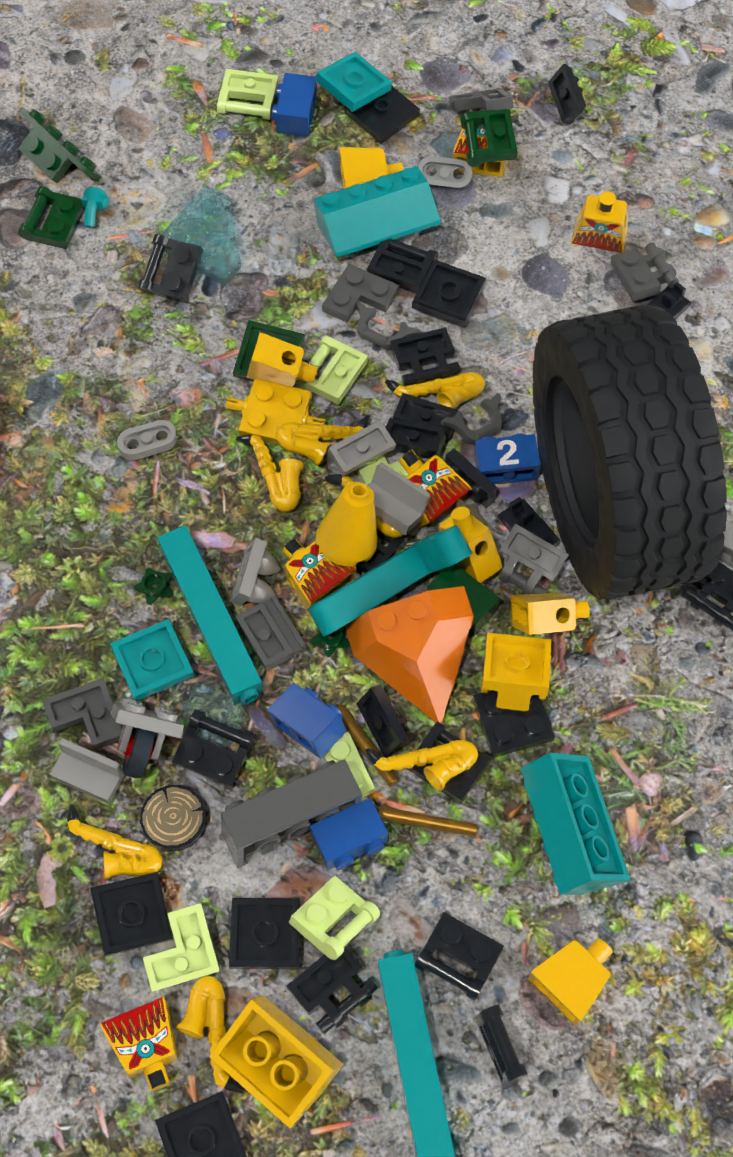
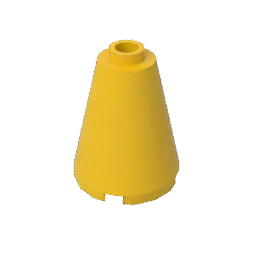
(349, 527)

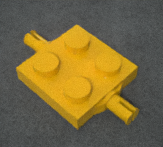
(270, 407)

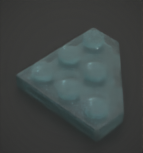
(209, 224)

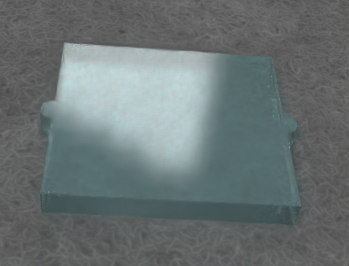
(217, 707)

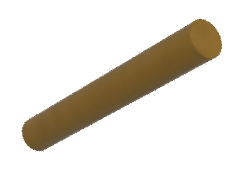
(364, 743)
(428, 821)

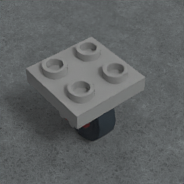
(143, 733)

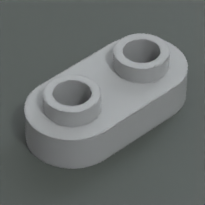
(445, 170)
(146, 439)

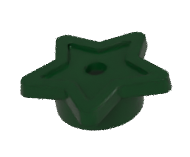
(154, 577)
(330, 646)

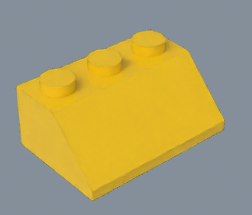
(276, 1060)

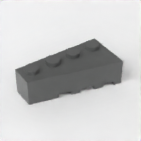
(287, 810)

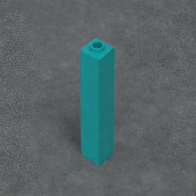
(210, 616)
(414, 1056)

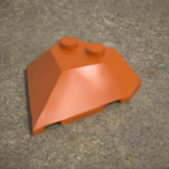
(416, 645)

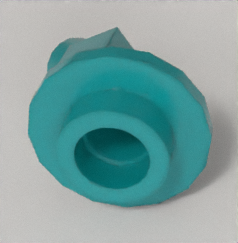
(93, 199)

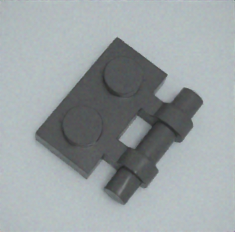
(636, 273)
(533, 553)

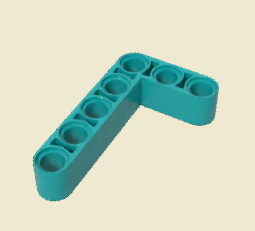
(389, 578)

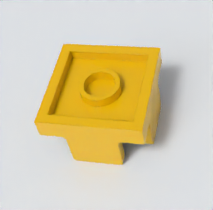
(516, 669)

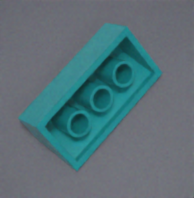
(376, 211)
(574, 824)

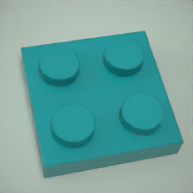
(353, 81)
(152, 660)

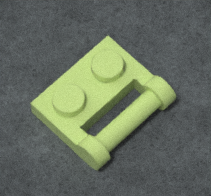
(248, 87)
(338, 374)
(326, 909)

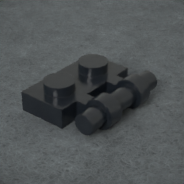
(424, 349)
(720, 587)
(326, 978)

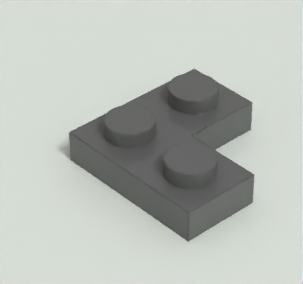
(488, 100)
(358, 286)
(85, 704)

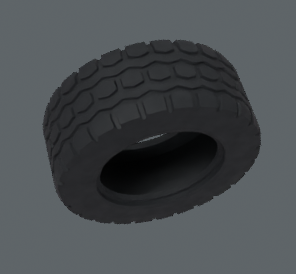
(629, 451)

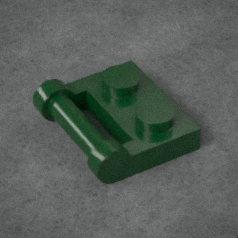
(498, 136)
(60, 221)

